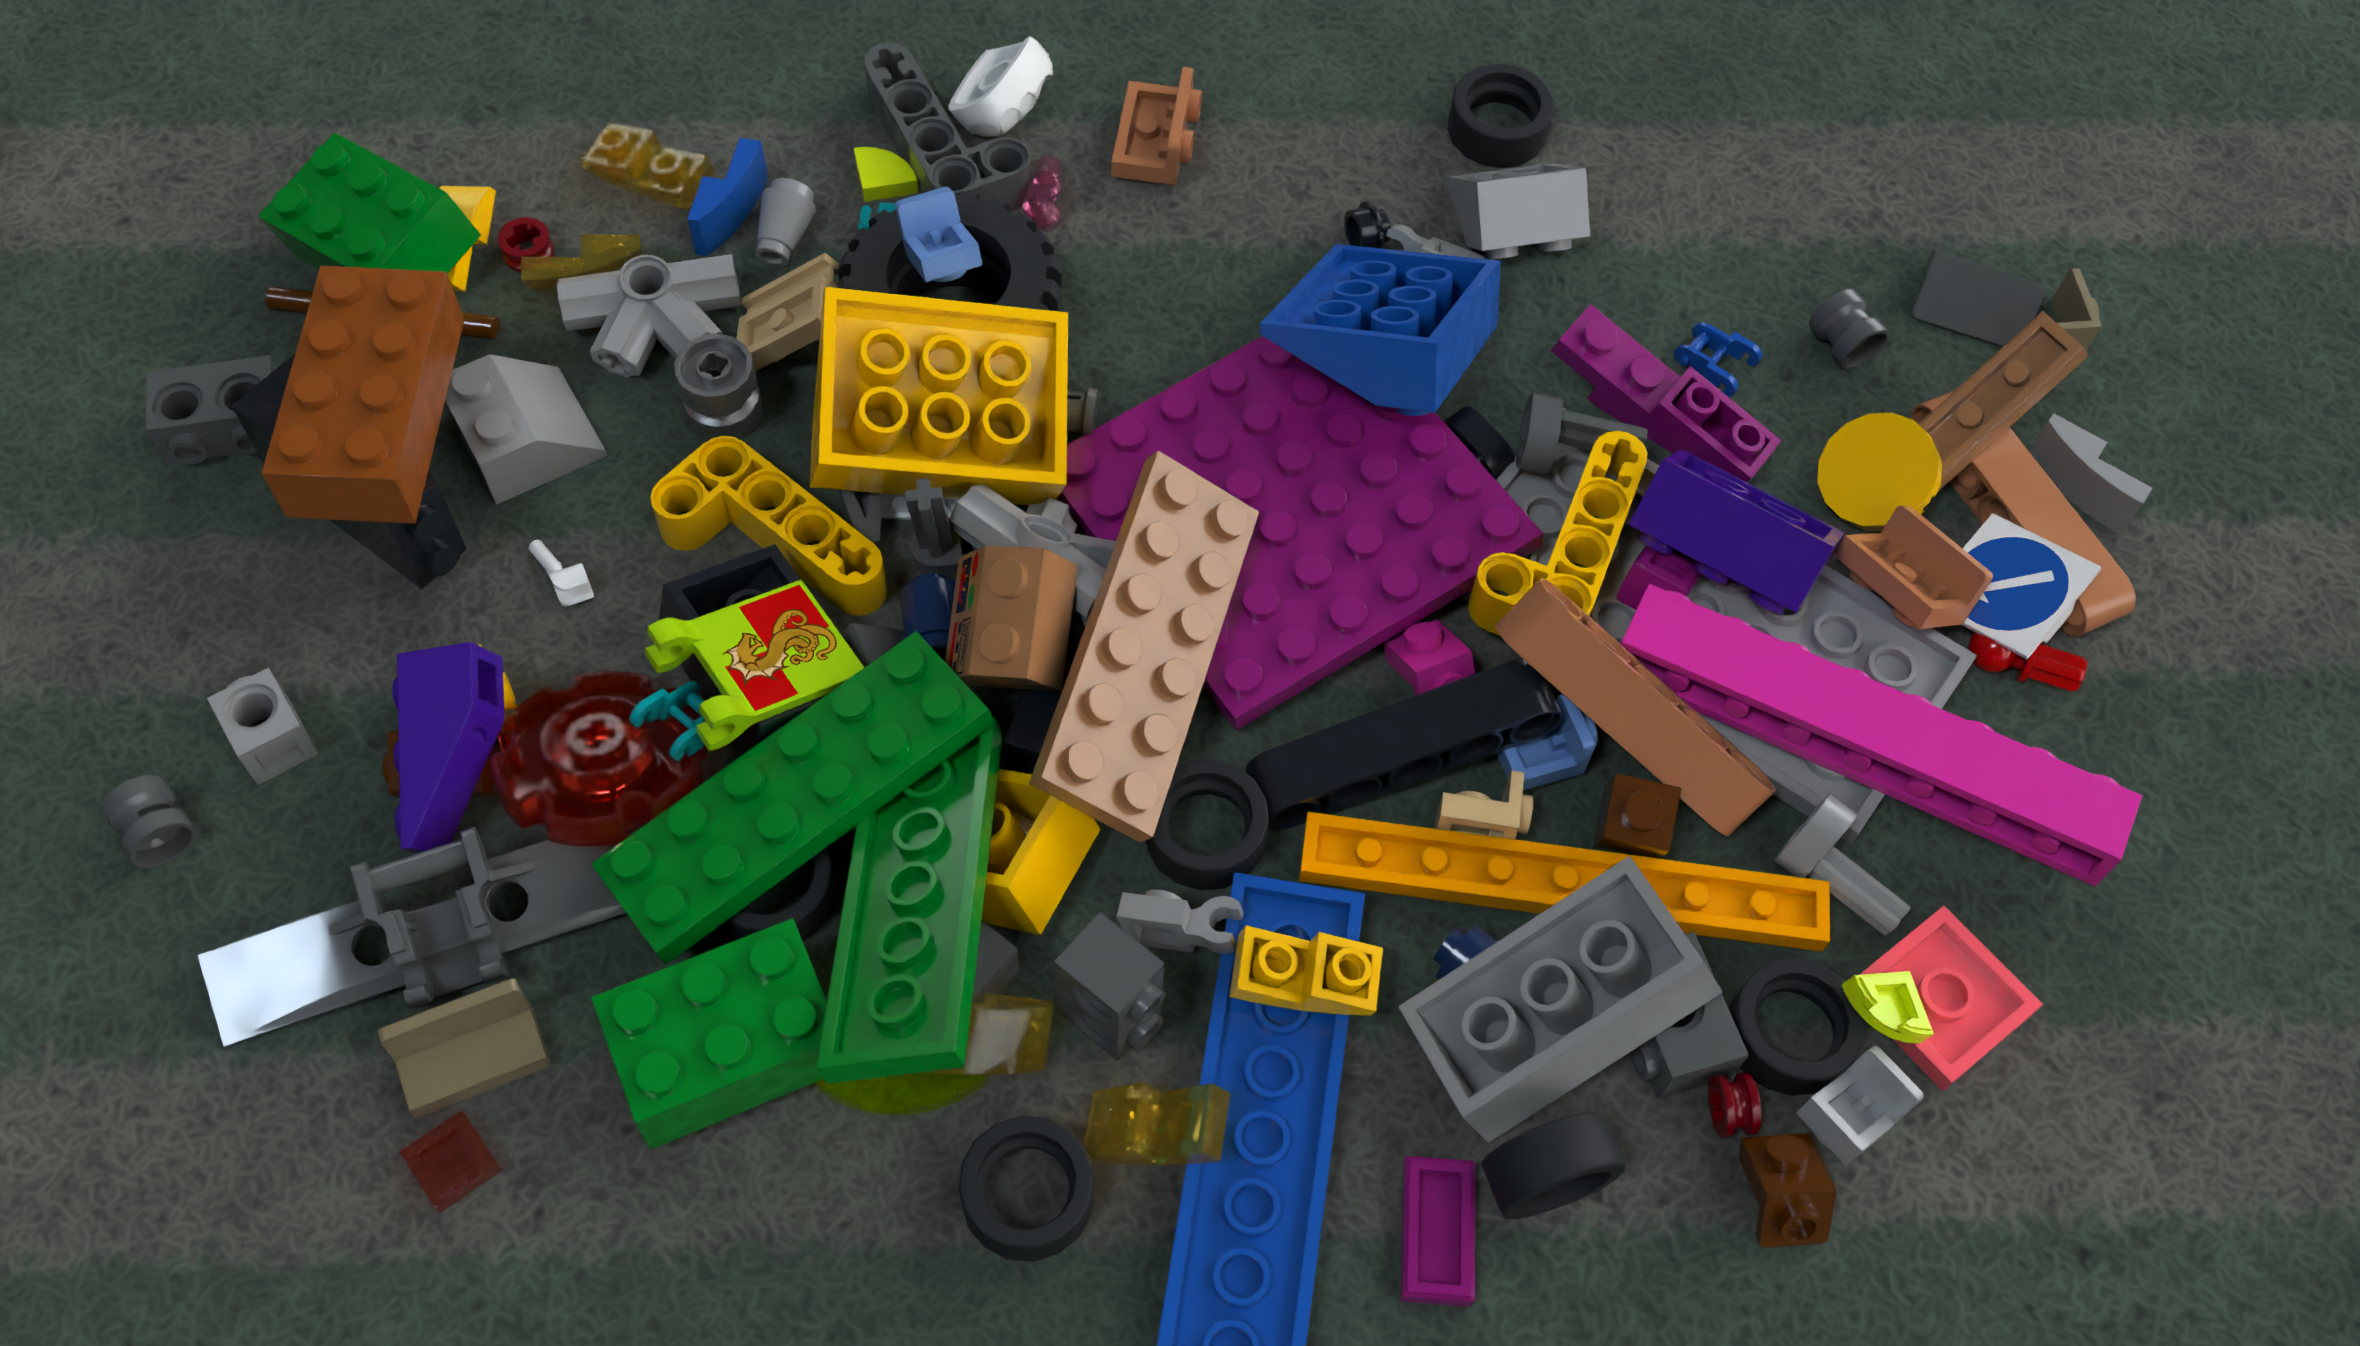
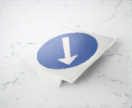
(2030, 585)

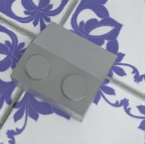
(1521, 208)
(519, 423)

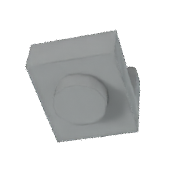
(1860, 1105)

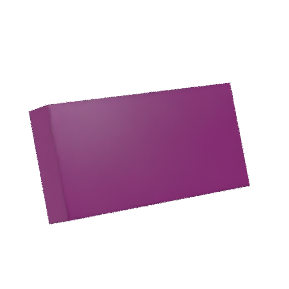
(1438, 1231)

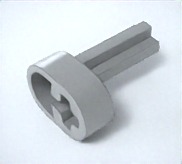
(1813, 854)

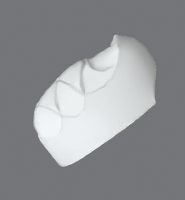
(1001, 88)

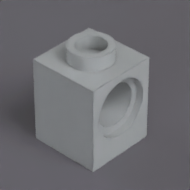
(272, 745)

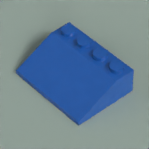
(1390, 322)

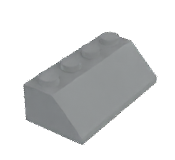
(1559, 1000)

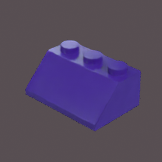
(1734, 531)

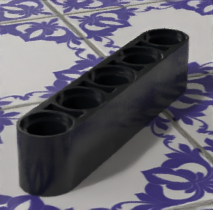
(1405, 743)

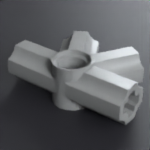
(636, 321)
(991, 520)

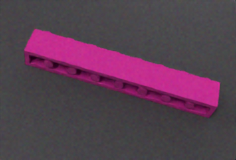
(1884, 737)

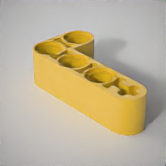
(799, 519)
(1580, 541)

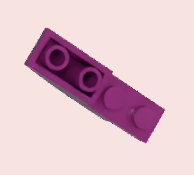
(1674, 409)

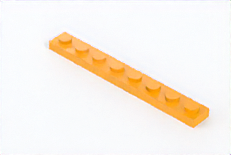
(1538, 875)

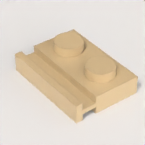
(786, 312)

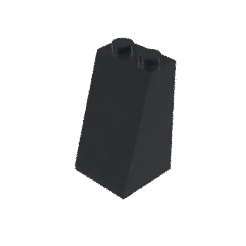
(414, 550)

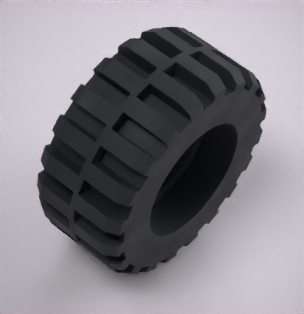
(1015, 258)

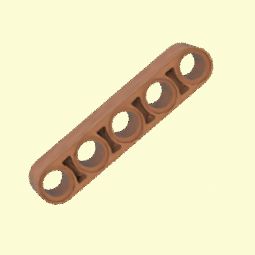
(2015, 487)
(1634, 707)

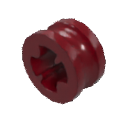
(524, 230)
(1734, 1105)

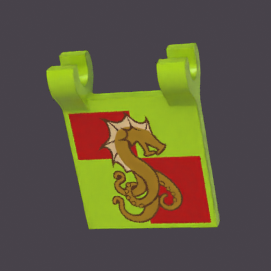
(760, 656)

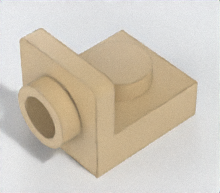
(1480, 815)

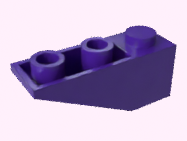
(446, 729)

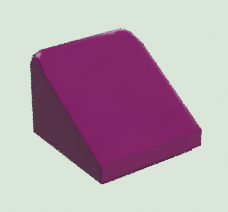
(1661, 570)

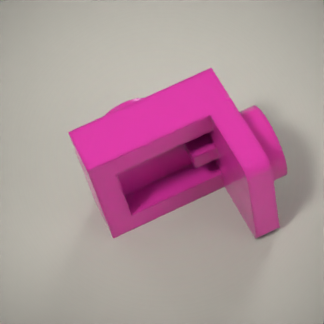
(1429, 656)

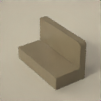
(465, 1047)

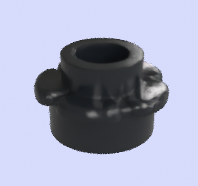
(1366, 226)

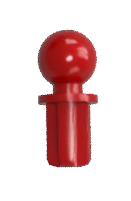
(2045, 664)

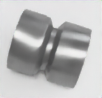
(718, 387)

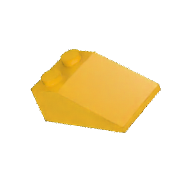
(1031, 853)

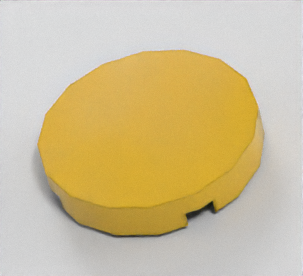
(1877, 467)

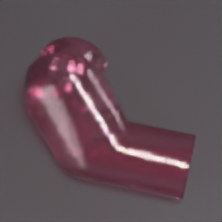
(1043, 191)

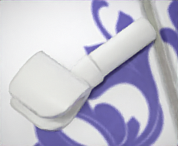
(569, 583)

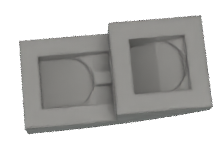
(2097, 488)

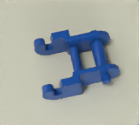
(1722, 345)

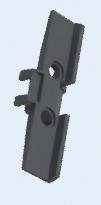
(433, 950)

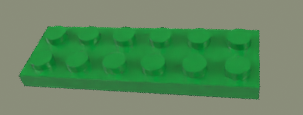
(791, 796)
(913, 924)

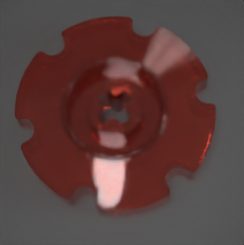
(584, 766)

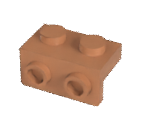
(1154, 130)
(1916, 570)

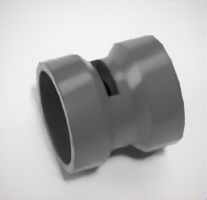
(1849, 329)
(147, 818)

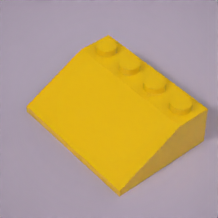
(939, 397)

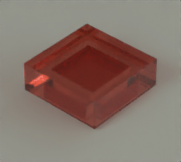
(450, 1161)

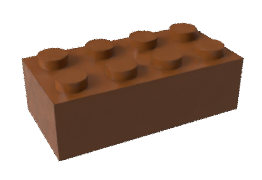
(365, 395)

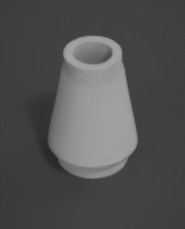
(783, 219)

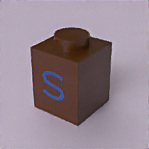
(1636, 817)

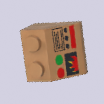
(1011, 618)

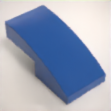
(727, 202)

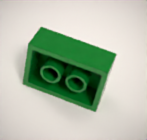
(367, 214)
(715, 1033)

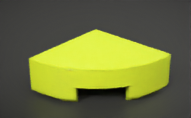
(884, 174)
(1890, 1005)

